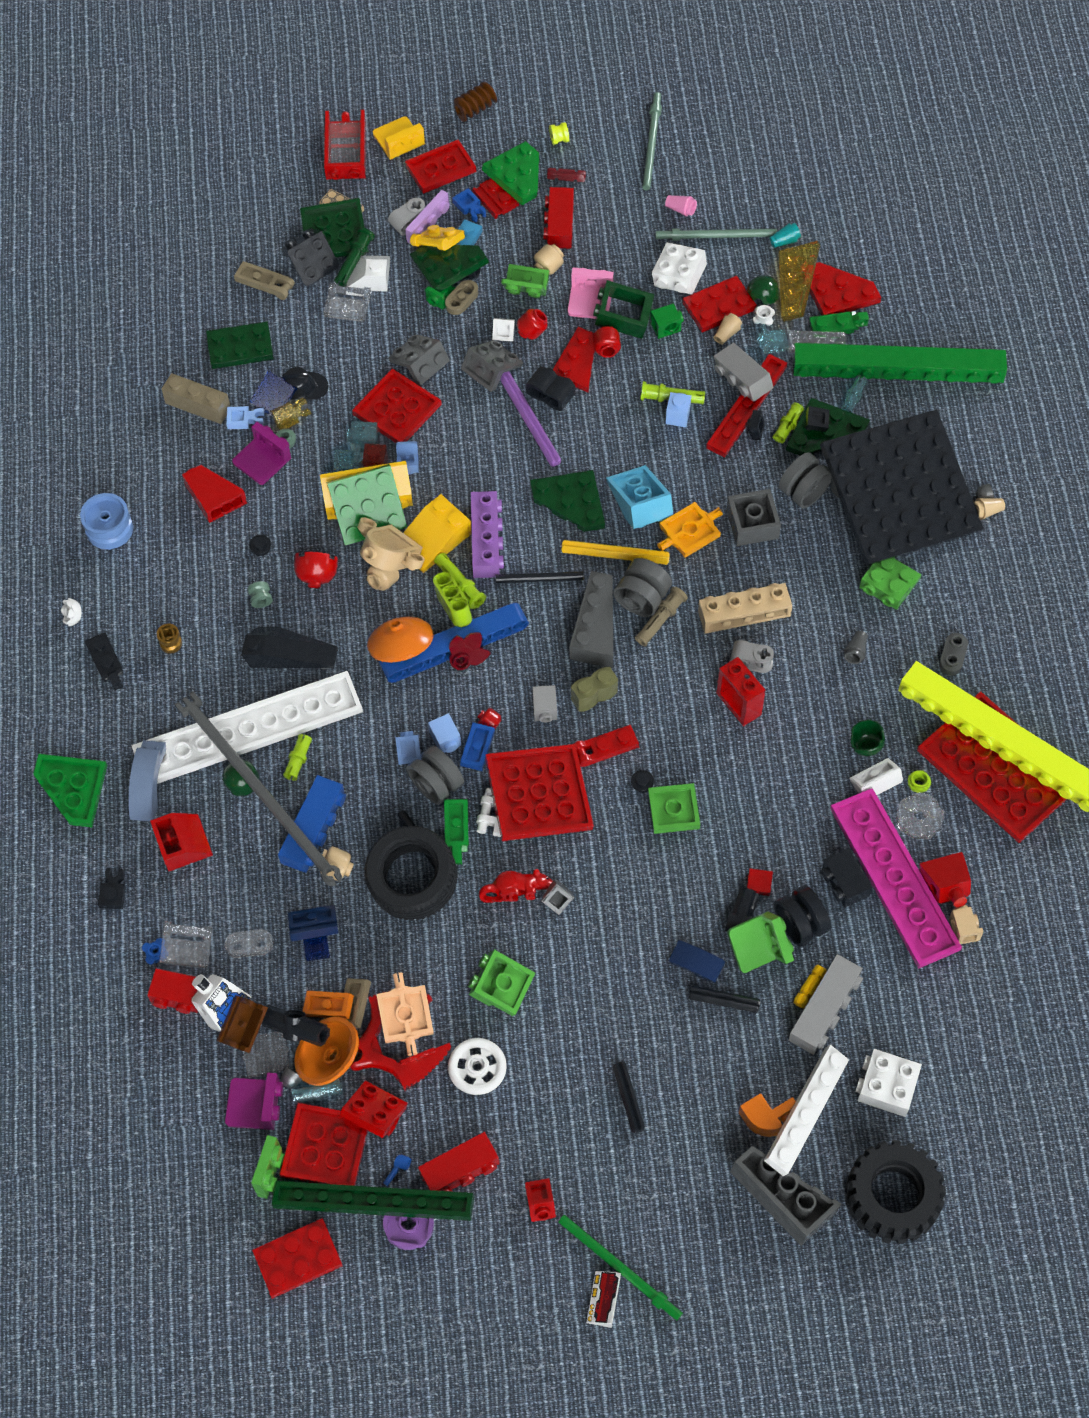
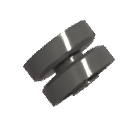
(805, 480)
(435, 775)

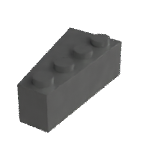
(594, 626)

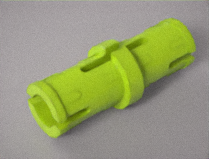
(788, 423)
(297, 757)

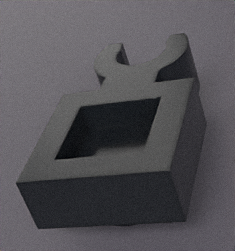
(112, 893)

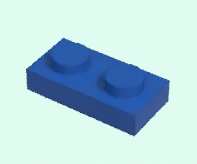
(477, 746)

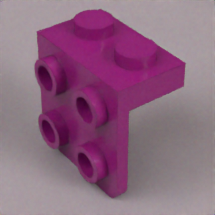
(263, 455)
(254, 1102)

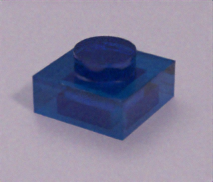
(316, 948)

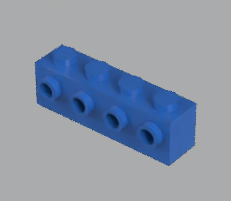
(313, 819)

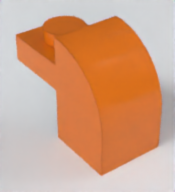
(763, 1119)

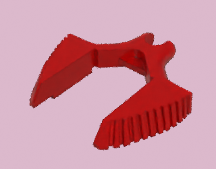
(407, 1071)

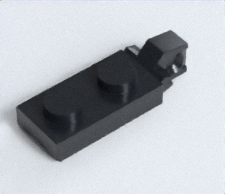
(105, 659)

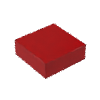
(760, 881)

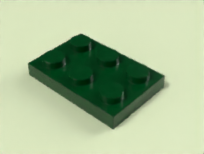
(239, 345)

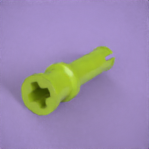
(662, 393)
(466, 585)

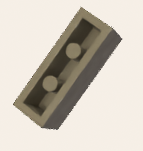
(196, 398)

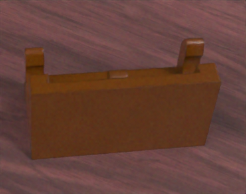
(242, 1024)

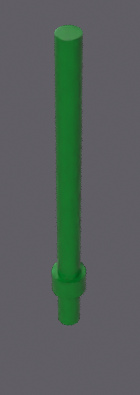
(658, 1299)

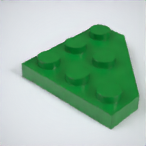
(516, 172)
(72, 786)

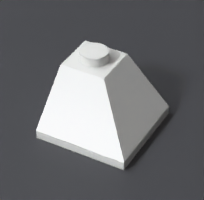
(371, 272)

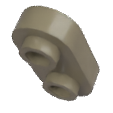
(459, 297)

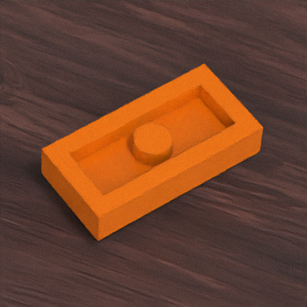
(328, 1004)

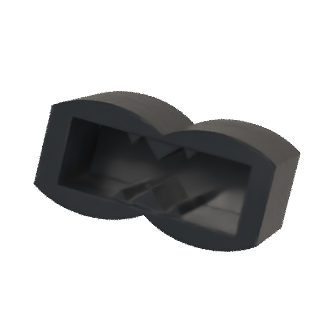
(550, 388)

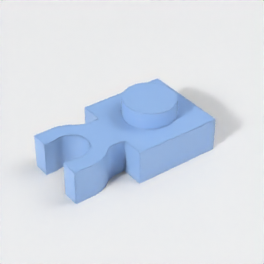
(241, 417)

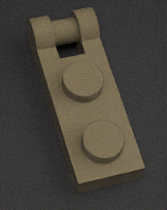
(264, 280)

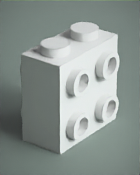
(679, 268)
(888, 1082)

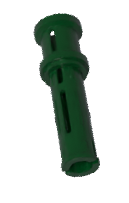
(357, 249)

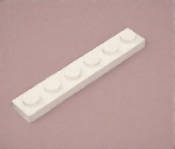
(806, 1110)

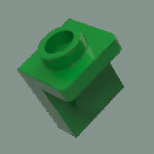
(437, 298)

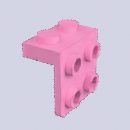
(585, 290)

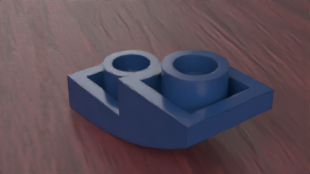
(697, 961)

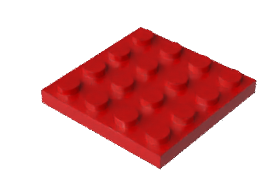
(538, 792)

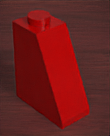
(213, 493)

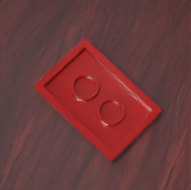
(440, 166)
(717, 301)
(297, 1258)

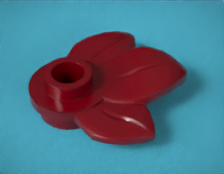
(468, 649)

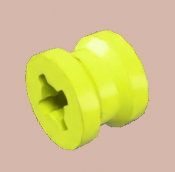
(559, 133)

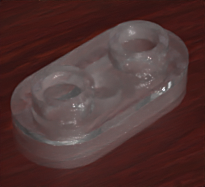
(249, 942)

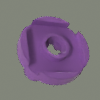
(408, 1239)

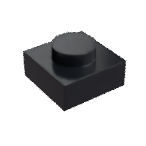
(817, 419)
(756, 425)

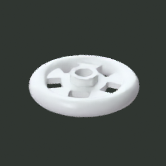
(458, 1075)

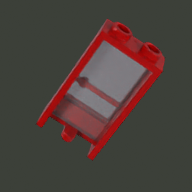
(345, 147)

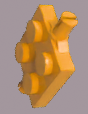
(690, 529)

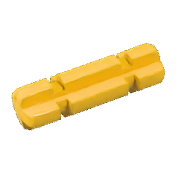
(809, 986)

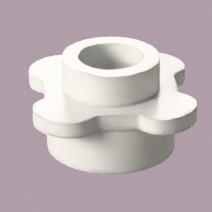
(761, 311)

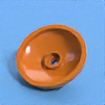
(400, 639)
(330, 1061)

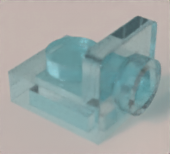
(773, 340)

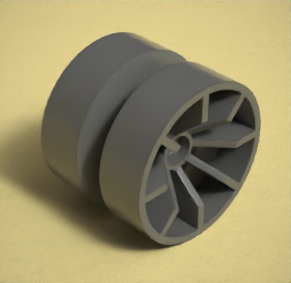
(642, 587)

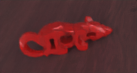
(513, 884)

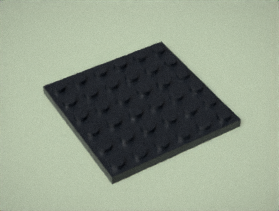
(901, 487)

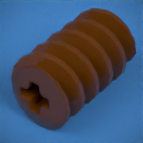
(475, 98)

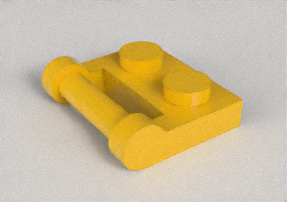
(438, 237)

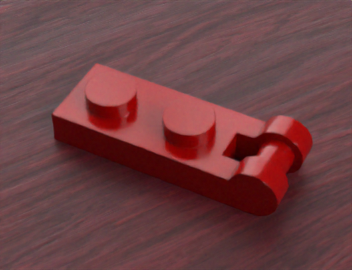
(606, 745)

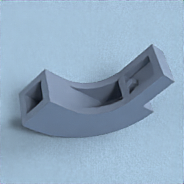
(143, 780)

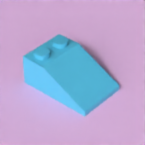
(641, 496)

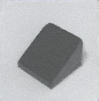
(557, 897)

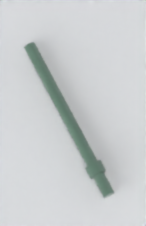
(655, 112)
(677, 234)

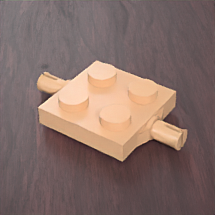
(405, 1014)

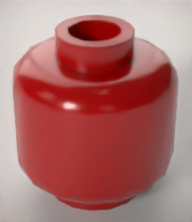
(532, 324)
(607, 341)

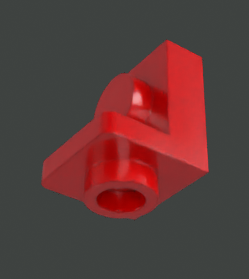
(540, 1200)

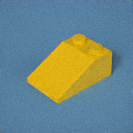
(438, 529)

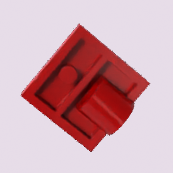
(374, 1109)

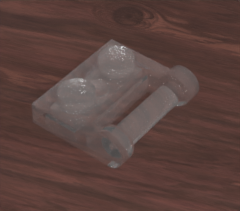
(347, 307)
(185, 951)

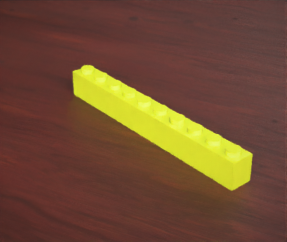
(997, 733)

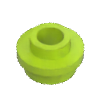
(921, 776)

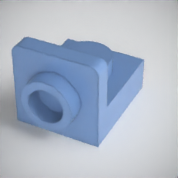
(407, 747)

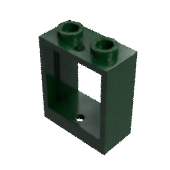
(621, 323)

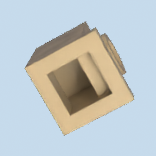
(965, 925)

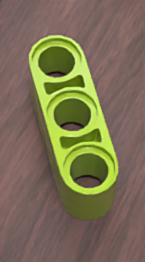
(452, 599)

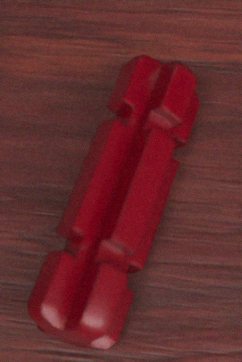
(566, 174)

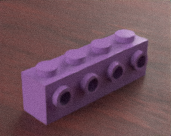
(485, 535)

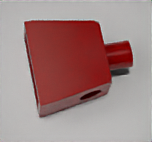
(948, 878)

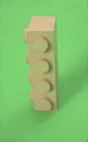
(744, 607)

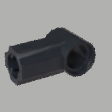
(743, 908)

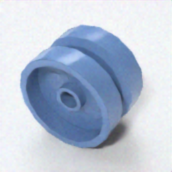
(106, 521)

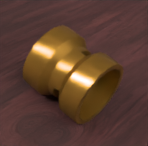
(169, 638)

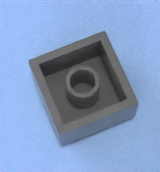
(753, 517)

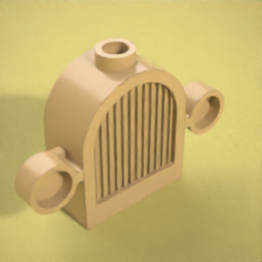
(389, 547)

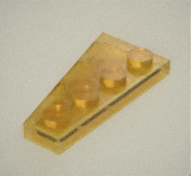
(796, 276)

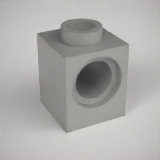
(545, 703)

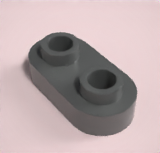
(953, 652)

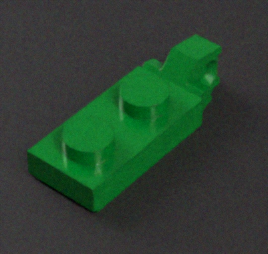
(839, 322)
(456, 827)

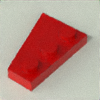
(577, 359)

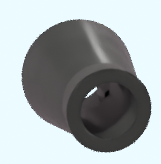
(856, 649)

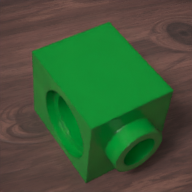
(666, 321)

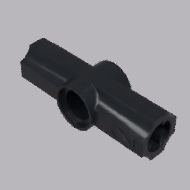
(296, 1026)

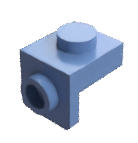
(408, 452)

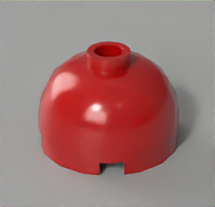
(315, 568)

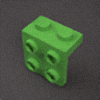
(526, 280)
(760, 942)

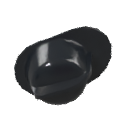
(308, 384)

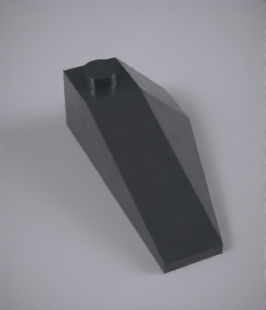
(286, 649)

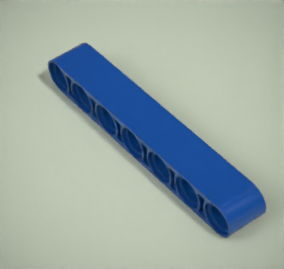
(492, 627)

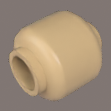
(549, 258)
(381, 579)
(340, 859)

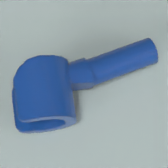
(401, 1162)

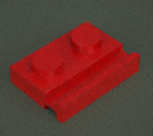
(495, 198)

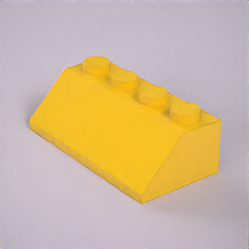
(400, 475)

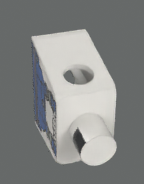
(215, 999)

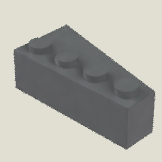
(787, 1198)

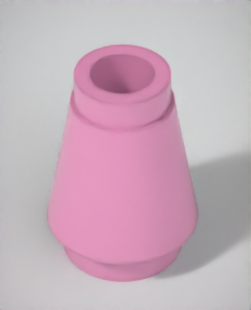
(682, 204)

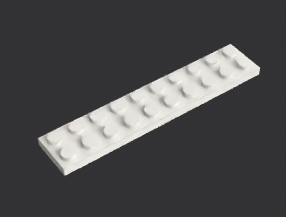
(259, 724)

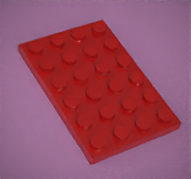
(995, 785)

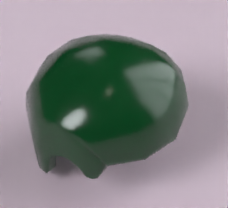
(763, 288)
(867, 737)
(235, 782)

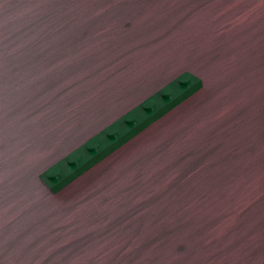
(373, 1200)

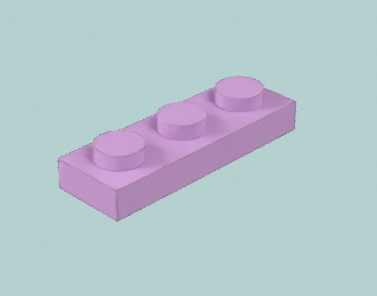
(429, 215)

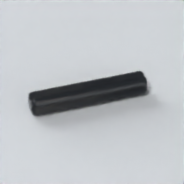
(724, 999)
(628, 1097)

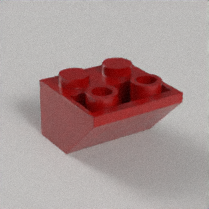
(181, 839)

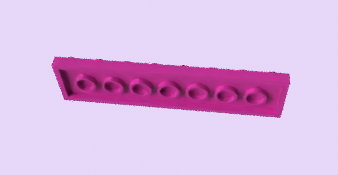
(895, 878)

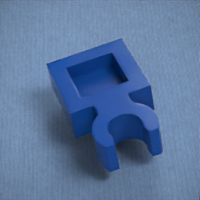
(469, 203)

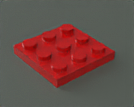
(397, 406)
(323, 1147)

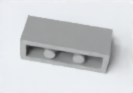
(743, 372)

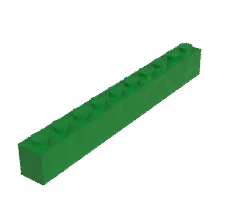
(899, 362)

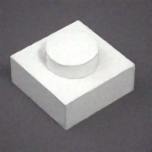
(503, 329)

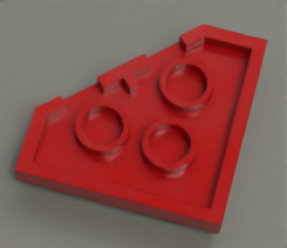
(841, 291)

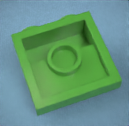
(889, 582)
(500, 982)

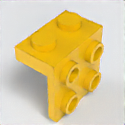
(399, 137)

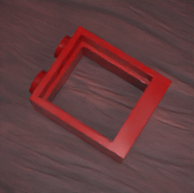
(740, 695)

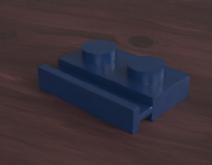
(313, 923)

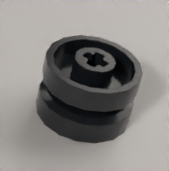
(803, 915)

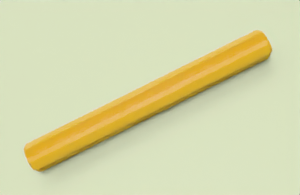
(614, 552)

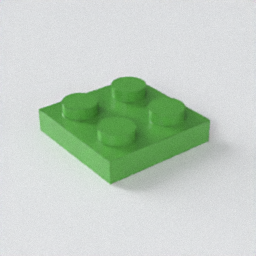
(674, 808)
(269, 1161)

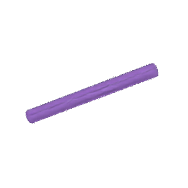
(530, 419)

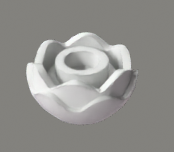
(71, 612)

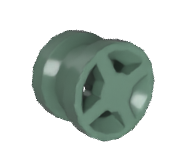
(259, 594)

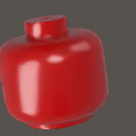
(489, 718)

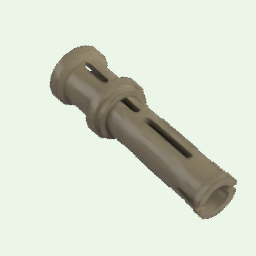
(666, 609)

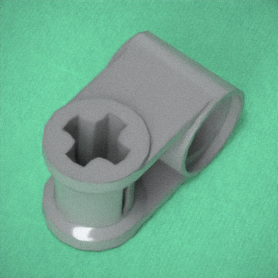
(404, 215)
(753, 655)

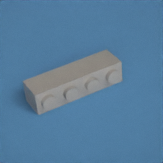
(825, 1005)

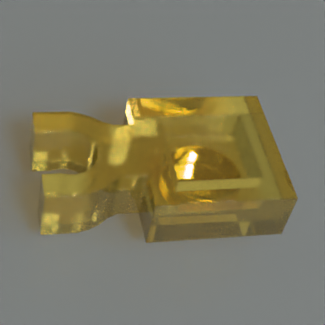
(287, 415)

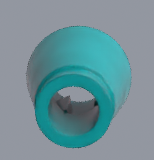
(786, 235)

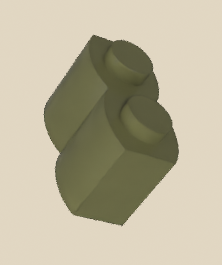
(594, 689)

